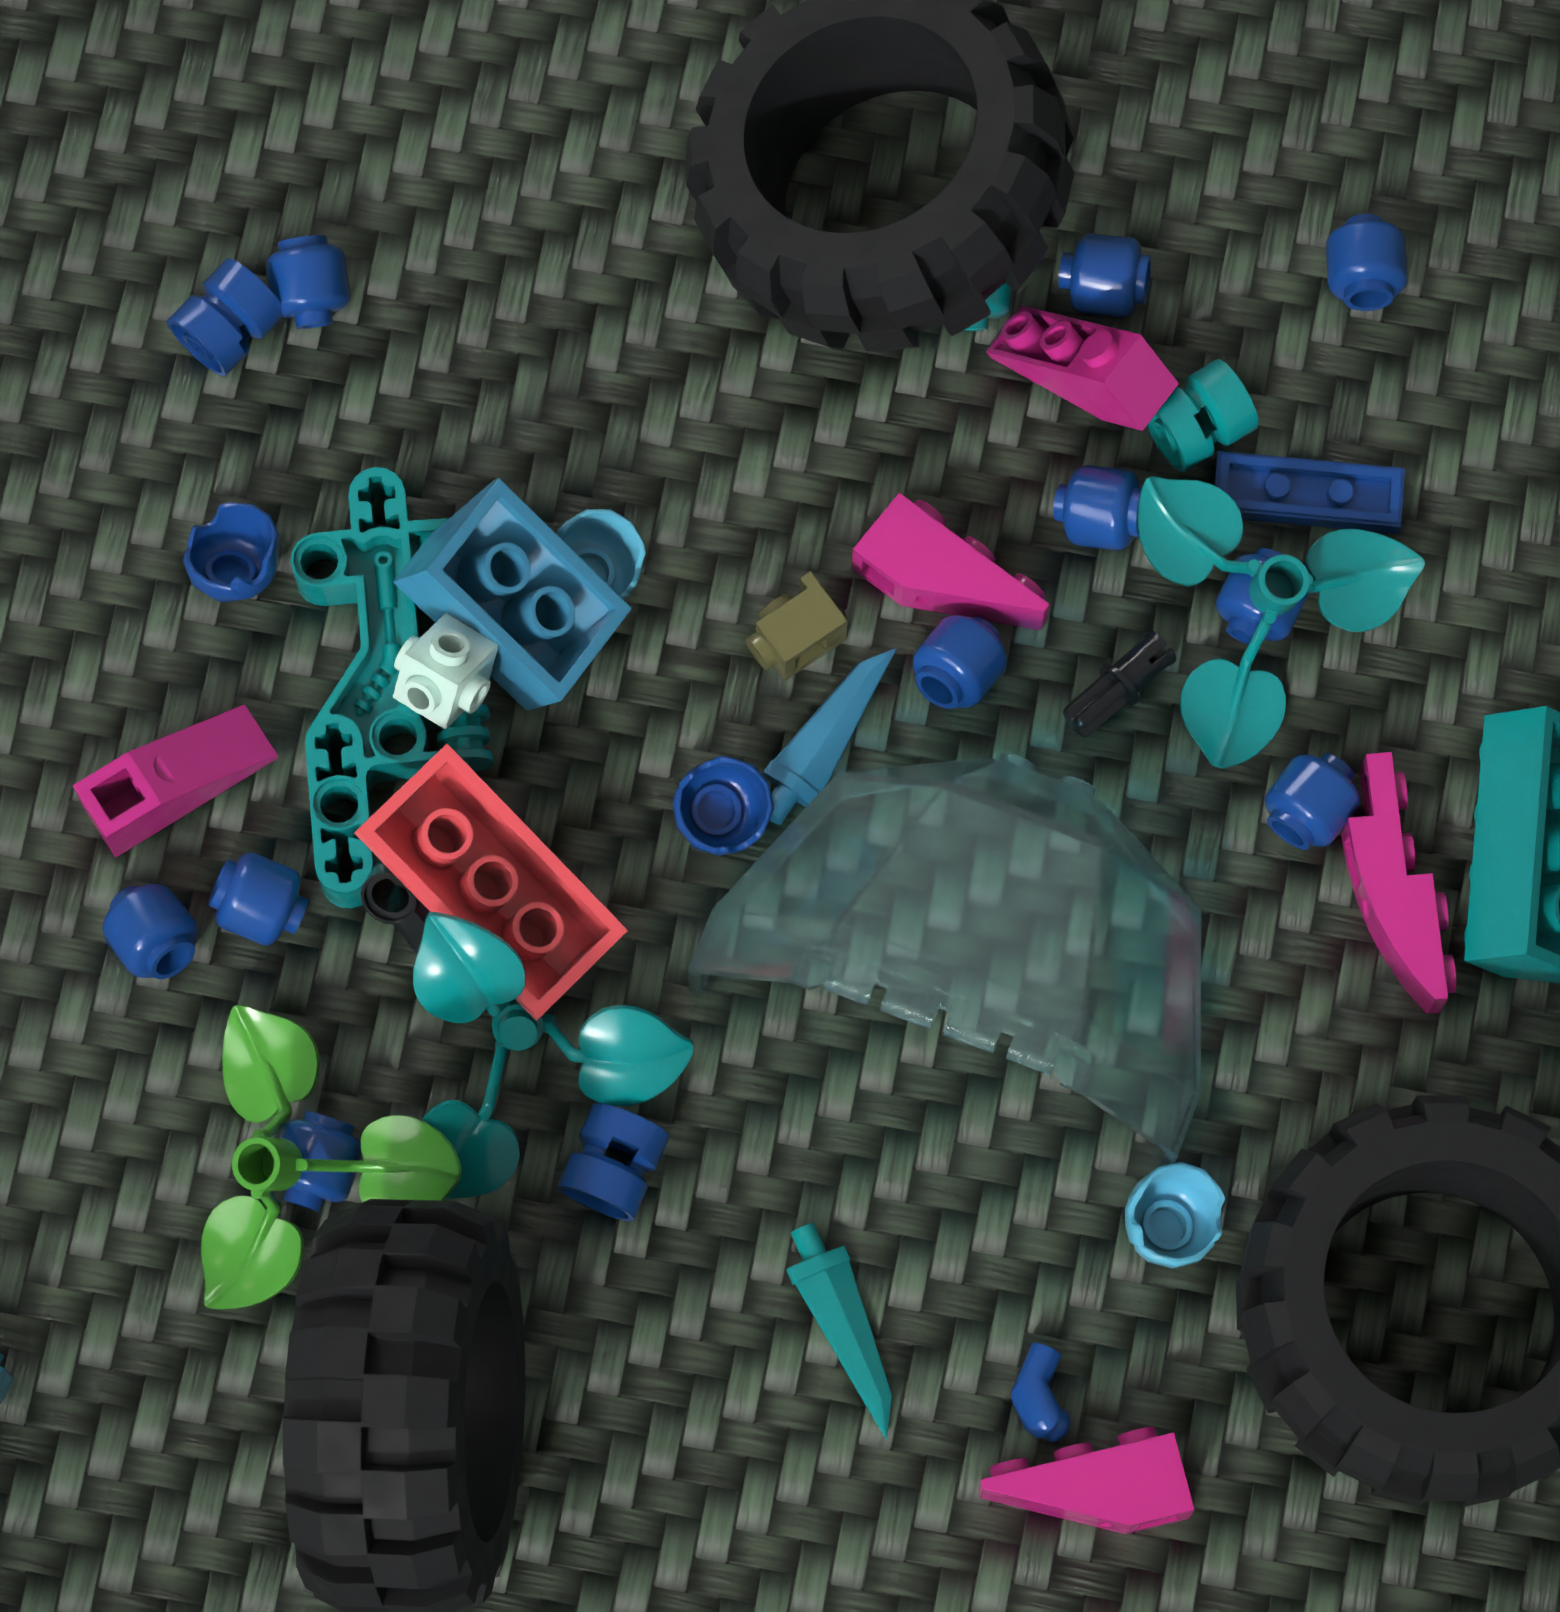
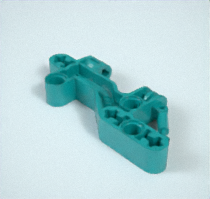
(362, 703)

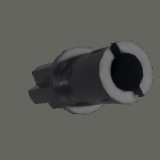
(1118, 684)

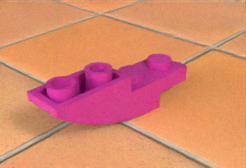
(1397, 907)

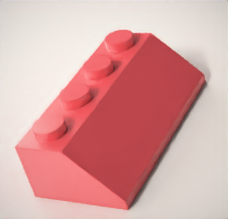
(482, 863)

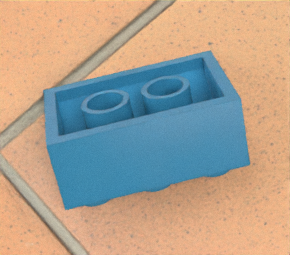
(518, 587)

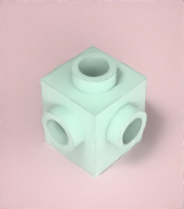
(445, 671)

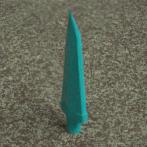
(835, 1302)

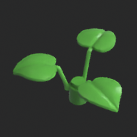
(244, 1245)

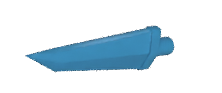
(815, 750)

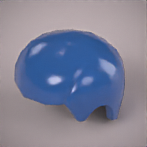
(233, 553)
(723, 805)

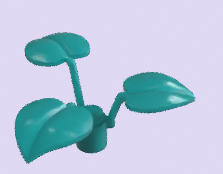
(1359, 584)
(622, 1050)

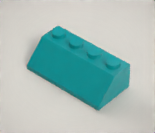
(1517, 848)

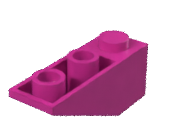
(1087, 364)
(934, 570)
(172, 777)
(1111, 1489)

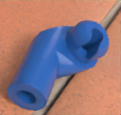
(1034, 1398)

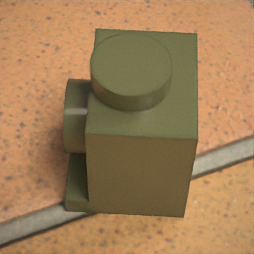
(797, 629)

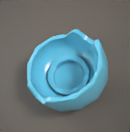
(607, 546)
(1174, 1215)

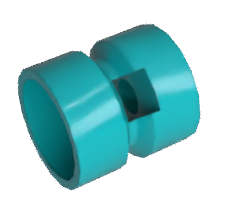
(1219, 405)

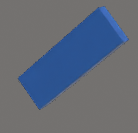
(1312, 491)

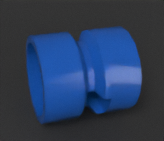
(227, 315)
(604, 1182)

